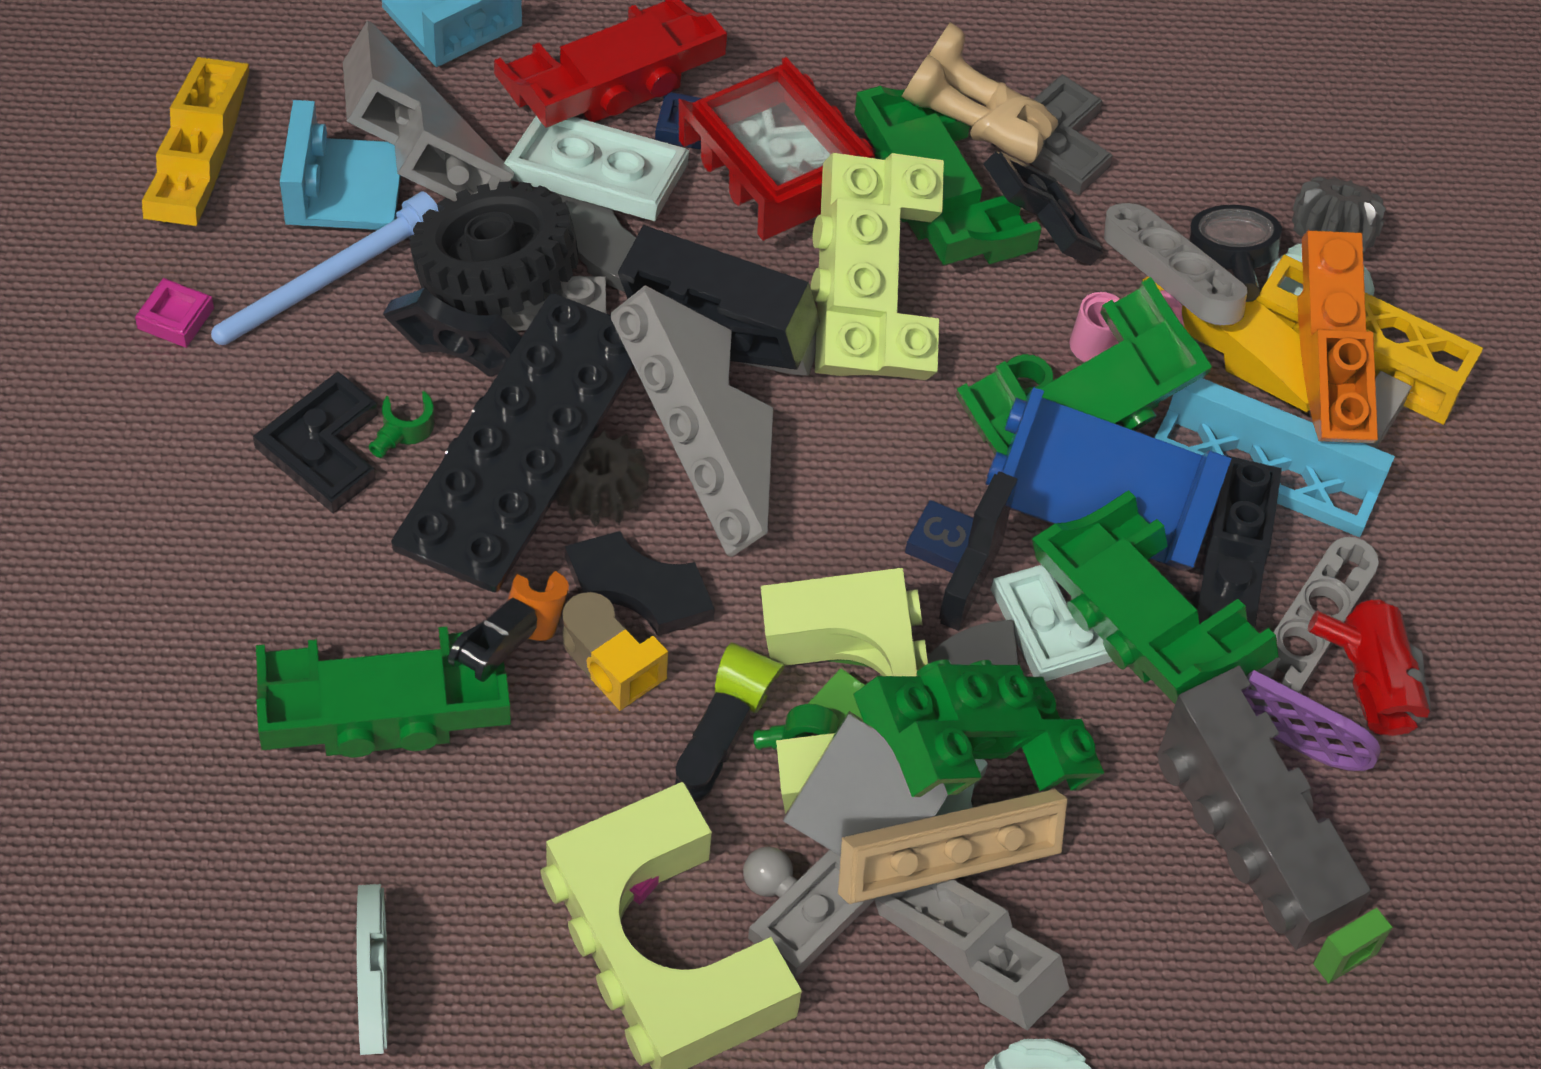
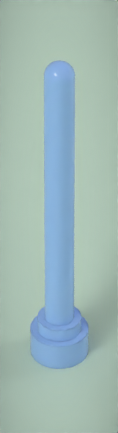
(325, 272)

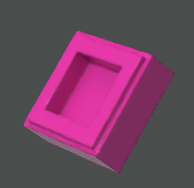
(174, 312)

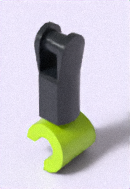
(739, 688)

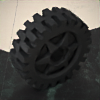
(495, 248)

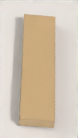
(951, 846)

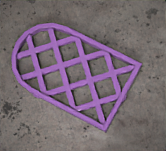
(1308, 712)

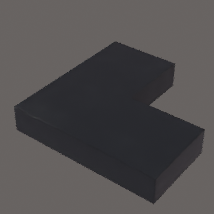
(1045, 198)
(310, 440)
(982, 548)

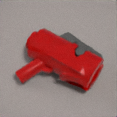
(1385, 665)

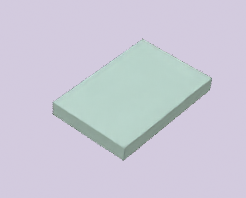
(599, 165)

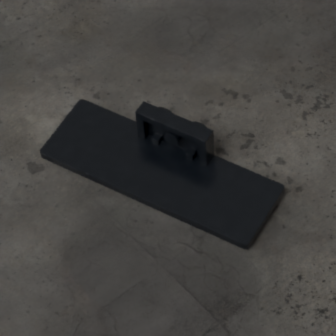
(518, 446)

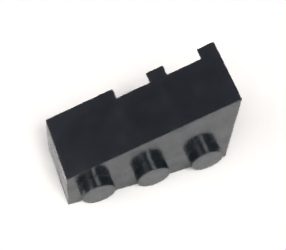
(765, 309)

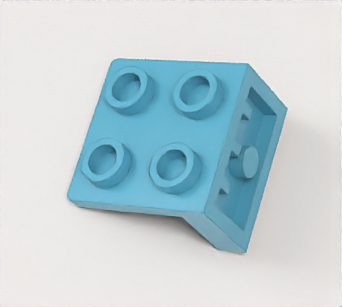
(453, 26)
(336, 179)

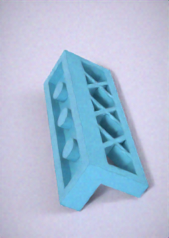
(1285, 441)

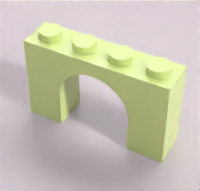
(841, 618)
(671, 1013)

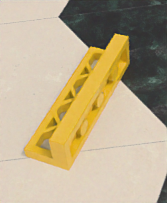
(1433, 384)

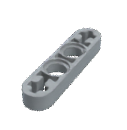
(1175, 264)
(1296, 620)

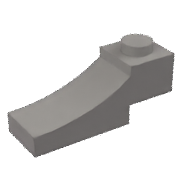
(979, 944)

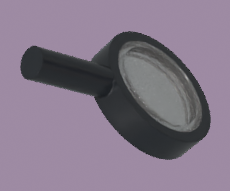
(1238, 240)

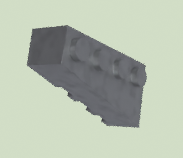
(1259, 810)

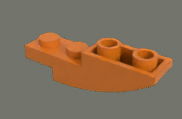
(1334, 338)

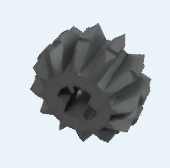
(1338, 208)

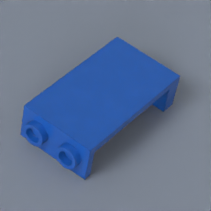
(1080, 463)

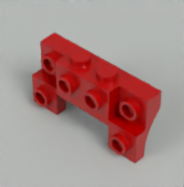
(615, 65)

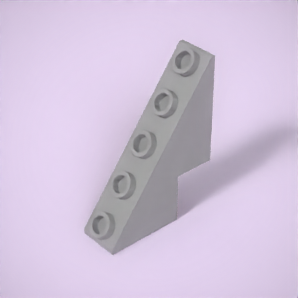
(404, 109)
(713, 426)

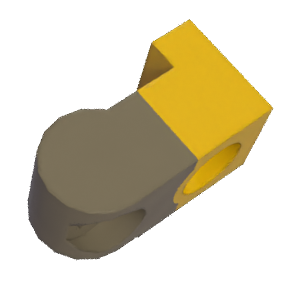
(609, 652)

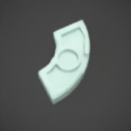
(372, 969)

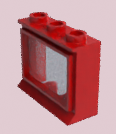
(773, 142)

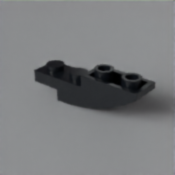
(1238, 539)

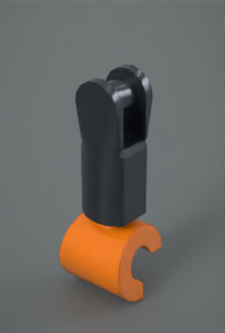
(522, 617)

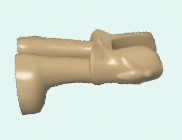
(1007, 120)

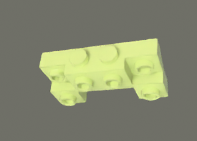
(861, 266)

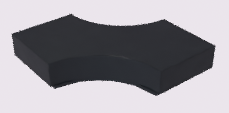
(438, 327)
(660, 592)

